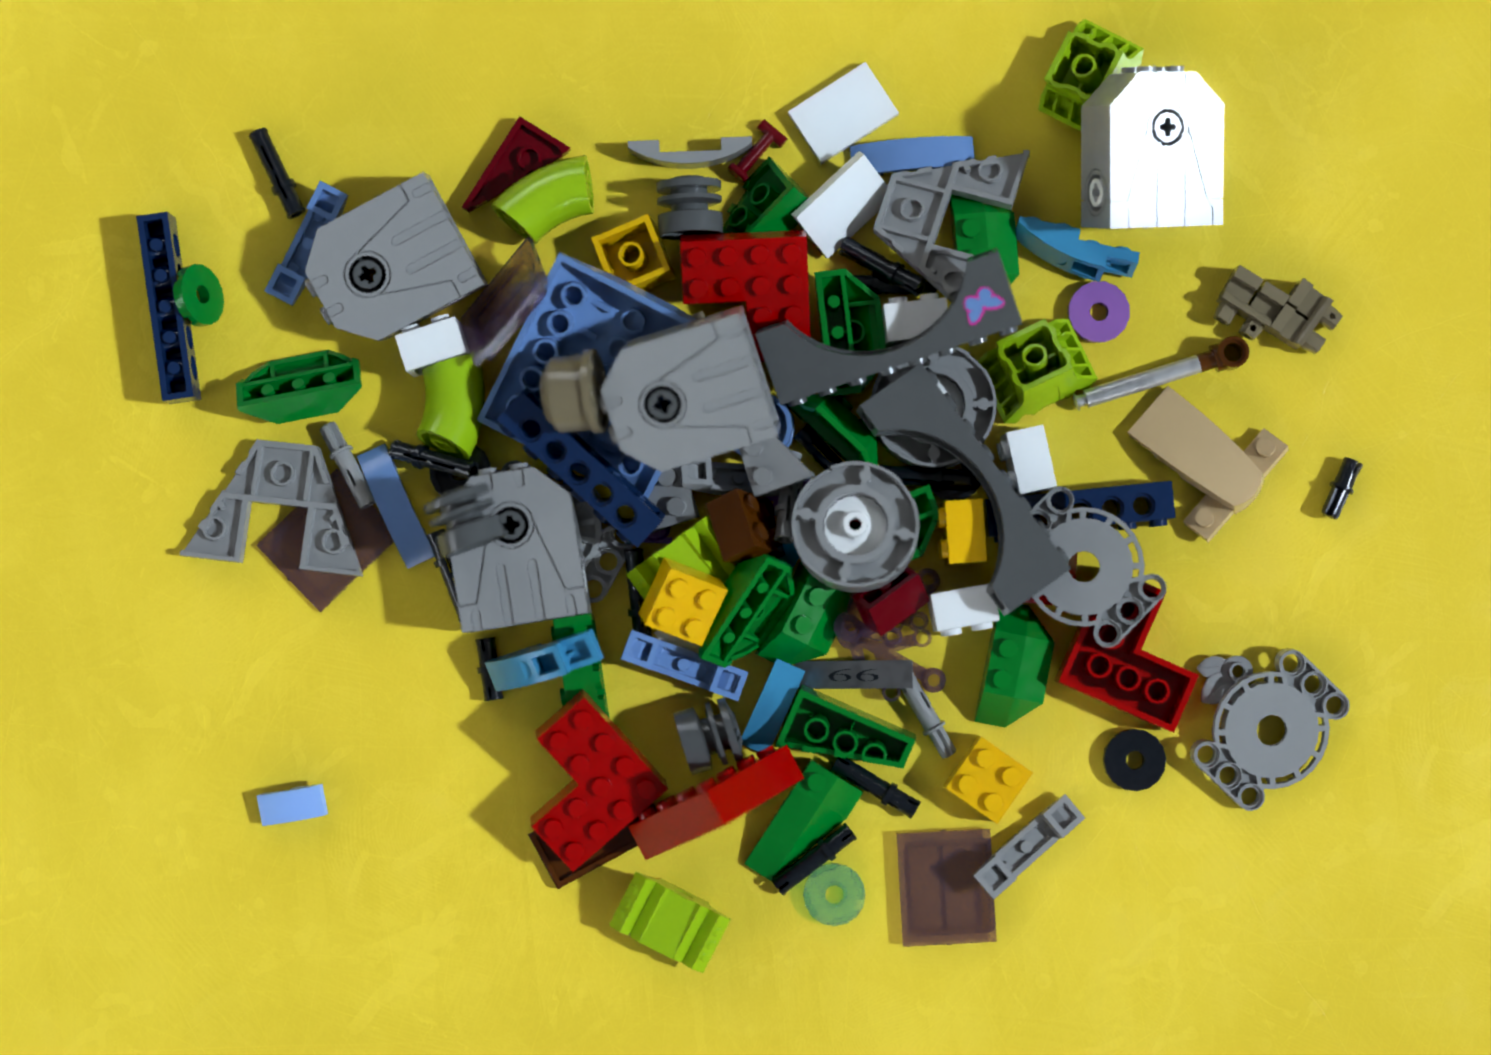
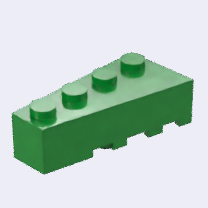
(588, 677)
(837, 729)

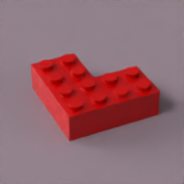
(751, 267)
(1125, 673)
(608, 783)
(715, 802)

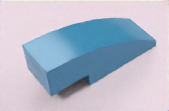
(772, 705)

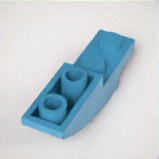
(1062, 248)
(544, 661)

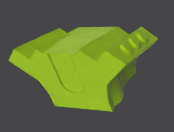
(1081, 67)
(1037, 368)
(692, 548)
(670, 921)

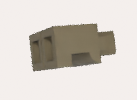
(1260, 310)
(1300, 316)

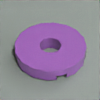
(1098, 293)

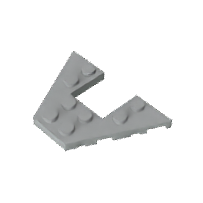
(918, 203)
(768, 467)
(286, 477)

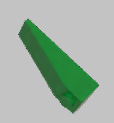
(767, 202)
(805, 816)

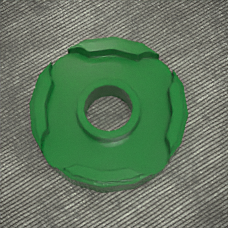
(211, 303)

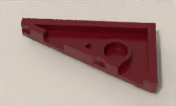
(521, 153)

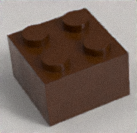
(744, 526)

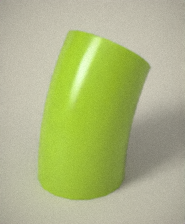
(547, 198)
(452, 406)

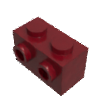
(892, 603)

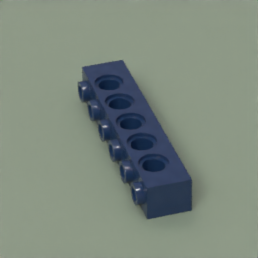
(170, 330)
(599, 470)
(1156, 494)

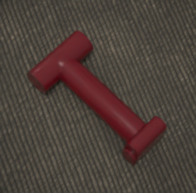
(769, 136)

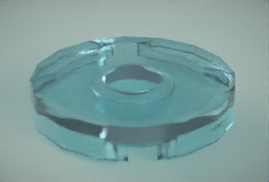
(842, 911)

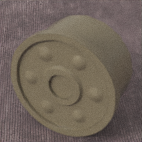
(571, 393)

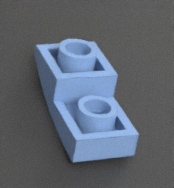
(292, 804)

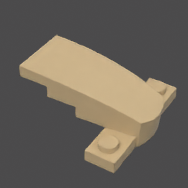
(1206, 459)

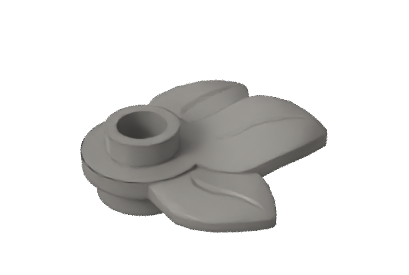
(1220, 676)

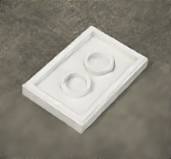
(843, 113)
(842, 204)

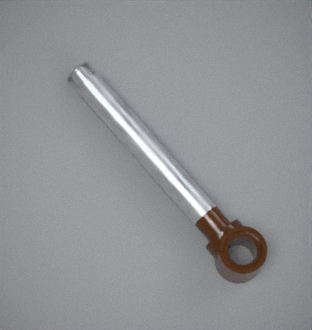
(1165, 374)

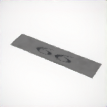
(857, 674)

